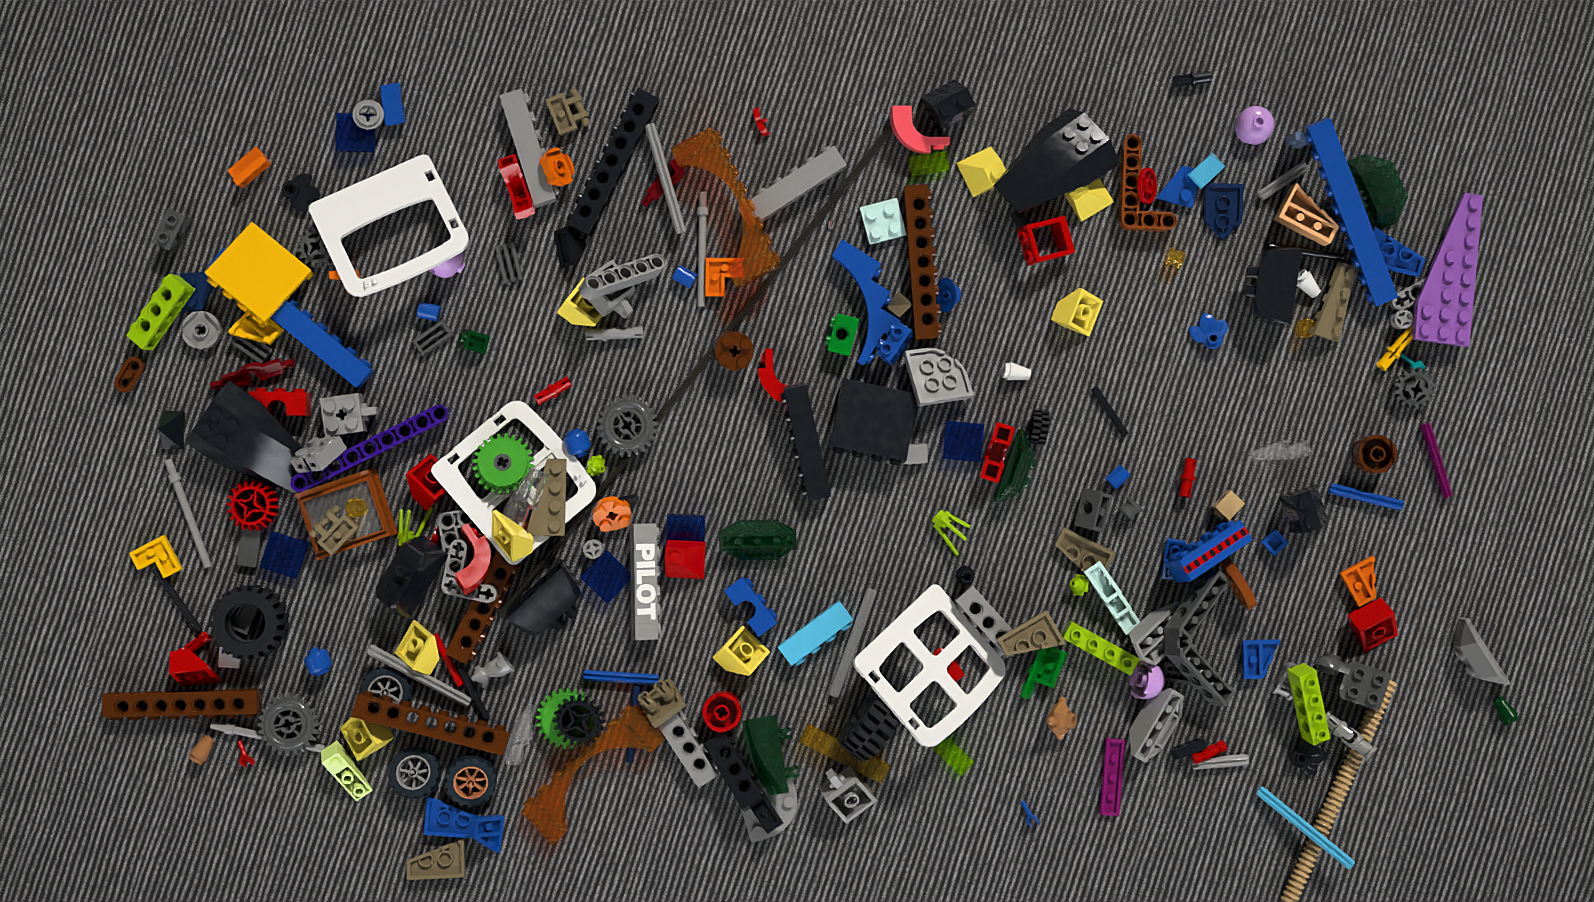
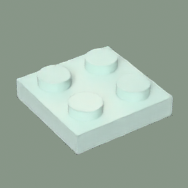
(883, 221)

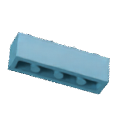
(815, 633)

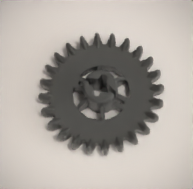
(617, 410)
(307, 720)

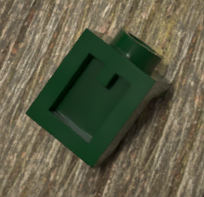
(473, 341)

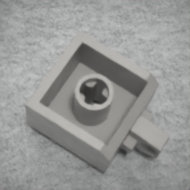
(614, 301)
(356, 416)
(847, 793)

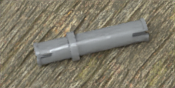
(613, 333)

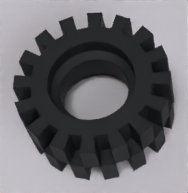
(1039, 427)

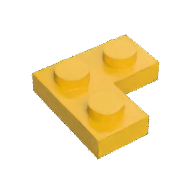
(159, 552)

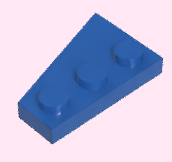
(1398, 256)
(446, 819)

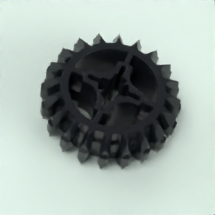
(584, 727)

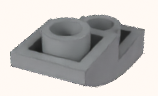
(916, 454)

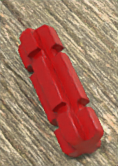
(198, 642)
(1210, 751)

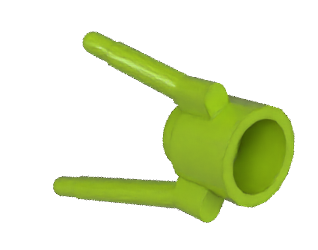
(942, 520)
(406, 534)

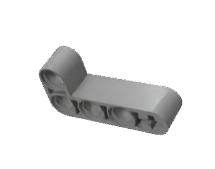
(454, 529)

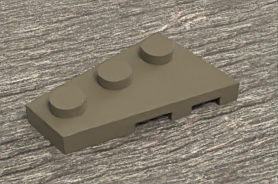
(443, 862)

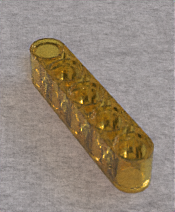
(830, 747)

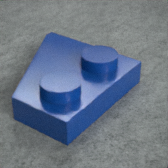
(1257, 657)
(488, 831)

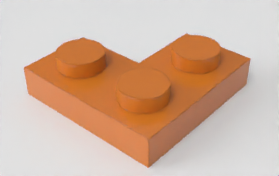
(715, 276)

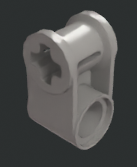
(1283, 681)

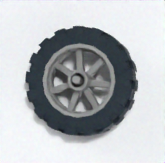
(390, 673)
(428, 785)

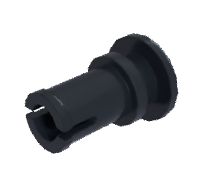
(964, 575)

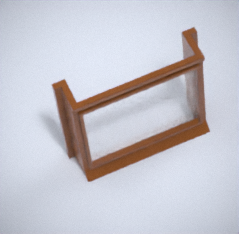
(365, 485)

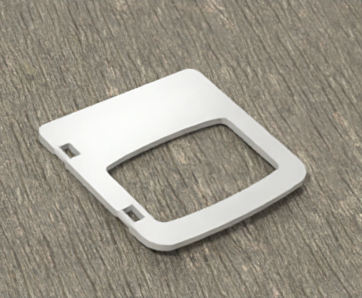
(375, 198)

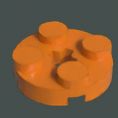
(554, 175)
(611, 522)

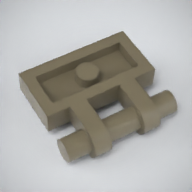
(562, 114)
(338, 533)

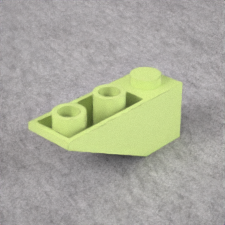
(345, 770)

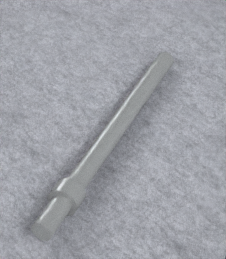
(703, 212)
(174, 477)
(232, 729)

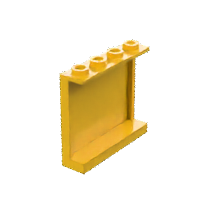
(257, 273)

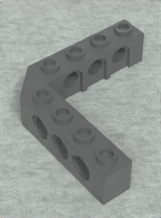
(1182, 629)

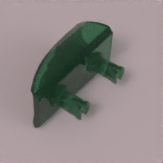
(766, 753)

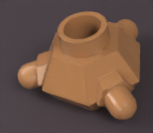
(1061, 719)

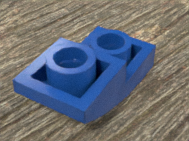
(392, 104)
(1170, 548)

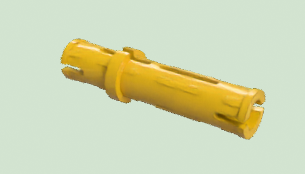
(1398, 346)

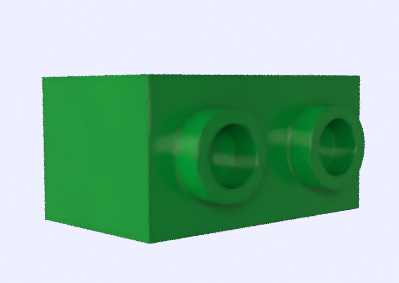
(849, 325)

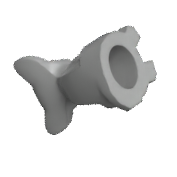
(496, 668)

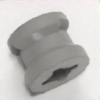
(1405, 318)
(590, 550)

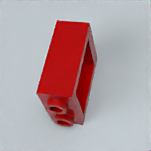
(1061, 237)

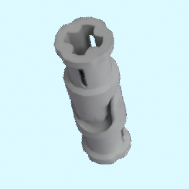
(1341, 730)

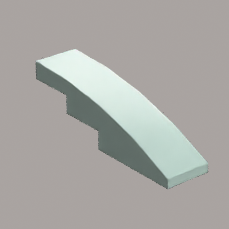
(1112, 597)

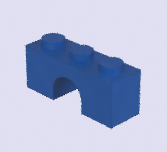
(743, 591)

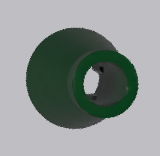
(1505, 711)

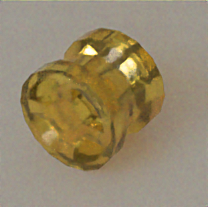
(1174, 258)
(1299, 329)
(352, 508)

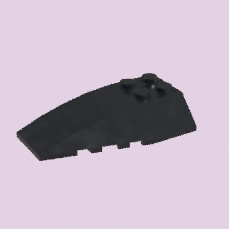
(1057, 161)
(246, 438)

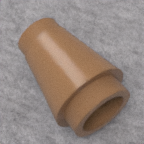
(201, 750)

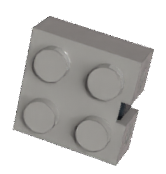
(318, 454)

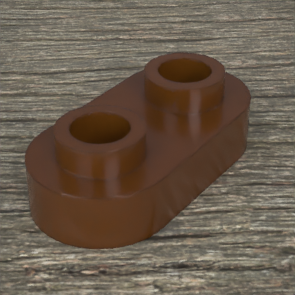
(128, 373)

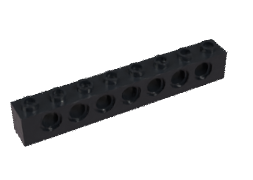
(637, 99)

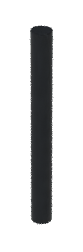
(1311, 252)
(177, 600)

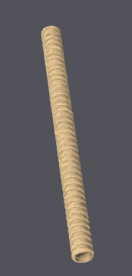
(1334, 801)

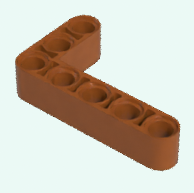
(1127, 191)

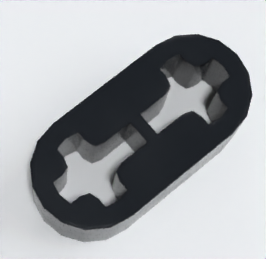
(1188, 748)

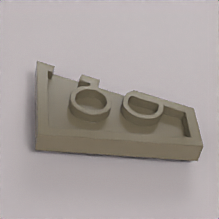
(1083, 550)
(1031, 635)

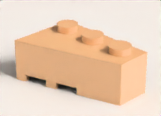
(1305, 217)

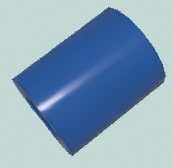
(684, 276)
(429, 311)
(1117, 477)

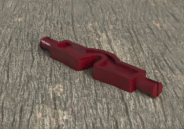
(655, 191)
(262, 371)

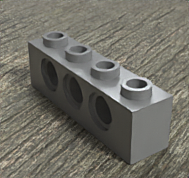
(970, 596)
(699, 775)

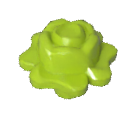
(595, 466)
(1079, 585)

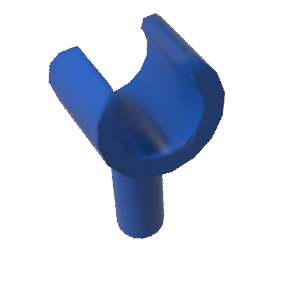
(1030, 816)

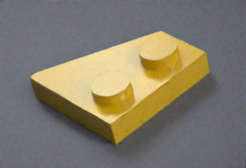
(248, 328)

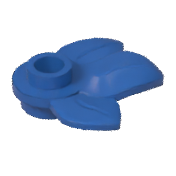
(1208, 328)

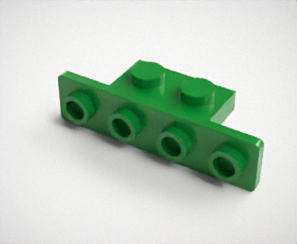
(1044, 670)

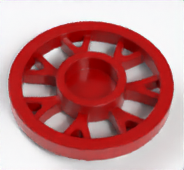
(1147, 186)

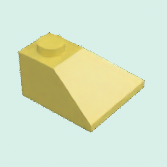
(981, 171)
(1089, 199)
(579, 310)
(1077, 311)
(511, 537)
(418, 649)
(741, 653)
(365, 736)

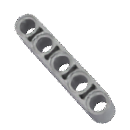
(622, 276)

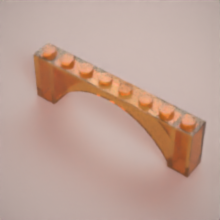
(755, 253)
(548, 807)

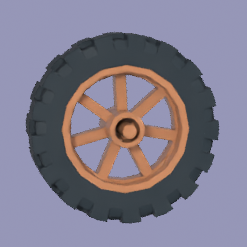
(475, 762)

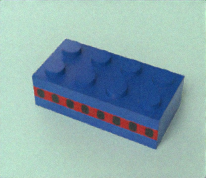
(1208, 551)

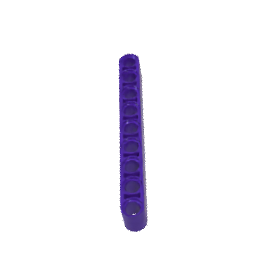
(380, 447)

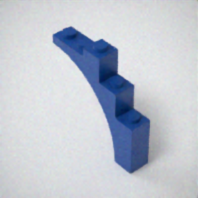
(863, 270)

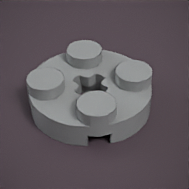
(202, 341)

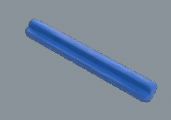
(1365, 496)
(620, 677)

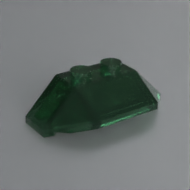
(1381, 187)
(1016, 469)
(757, 539)

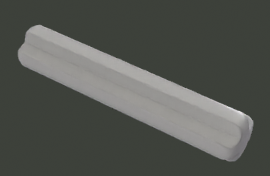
(1282, 181)
(1222, 761)

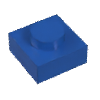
(1274, 542)

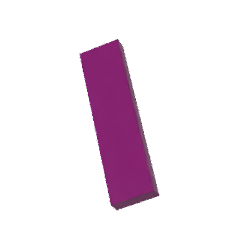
(1112, 776)

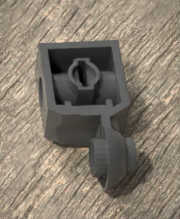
(1358, 681)

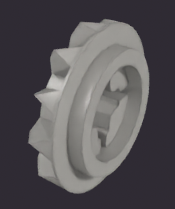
(362, 108)

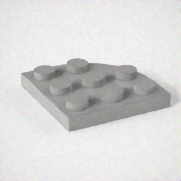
(936, 377)
(785, 806)

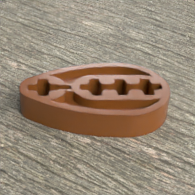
(1238, 584)

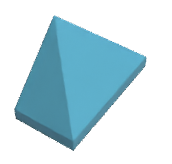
(1206, 170)

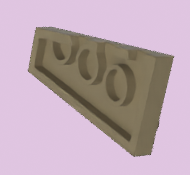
(1332, 315)
(551, 509)

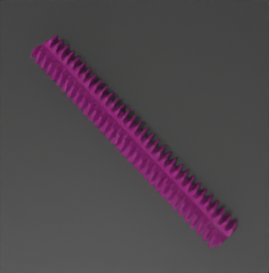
(1437, 460)

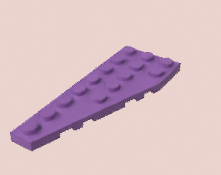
(1447, 295)

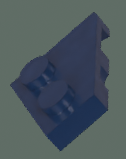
(202, 291)

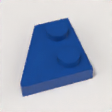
(1180, 189)

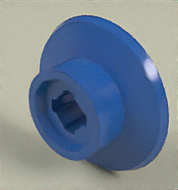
(948, 294)

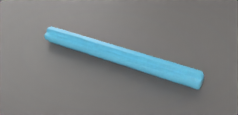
(1305, 827)

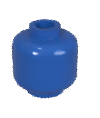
(577, 442)
(318, 661)

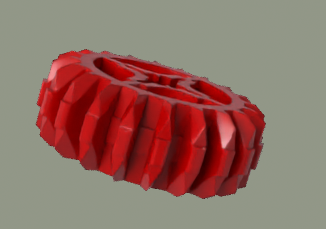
(268, 510)

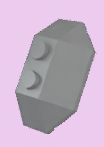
(1149, 636)
(1476, 655)
(1155, 724)

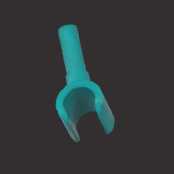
(1414, 365)

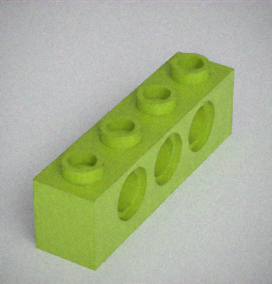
(170, 308)
(1099, 647)
(1308, 703)

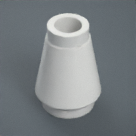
(1307, 283)
(1013, 371)

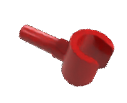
(244, 757)

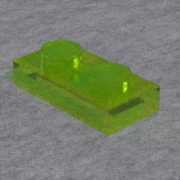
(929, 164)
(954, 755)

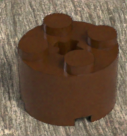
(727, 341)
(1385, 454)

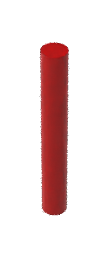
(448, 661)

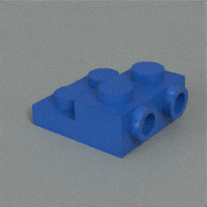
(895, 344)

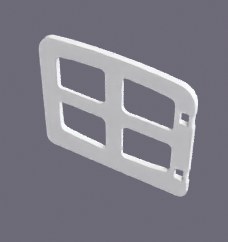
(481, 509)
(933, 667)

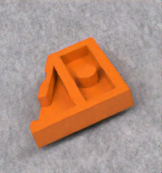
(1360, 581)

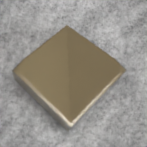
(899, 305)

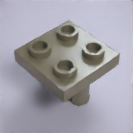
(661, 702)

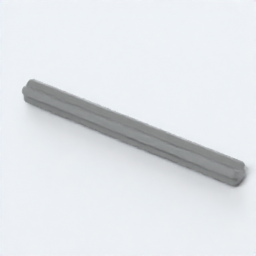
(665, 178)
(852, 642)
(425, 679)

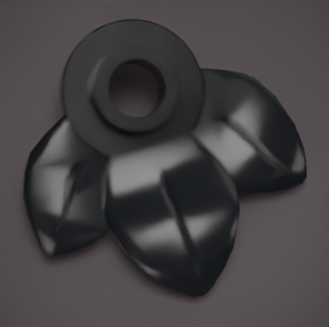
(303, 192)
(1309, 757)

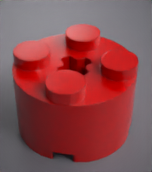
(728, 720)

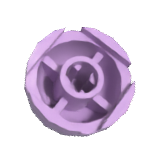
(1254, 125)
(449, 267)
(1147, 681)

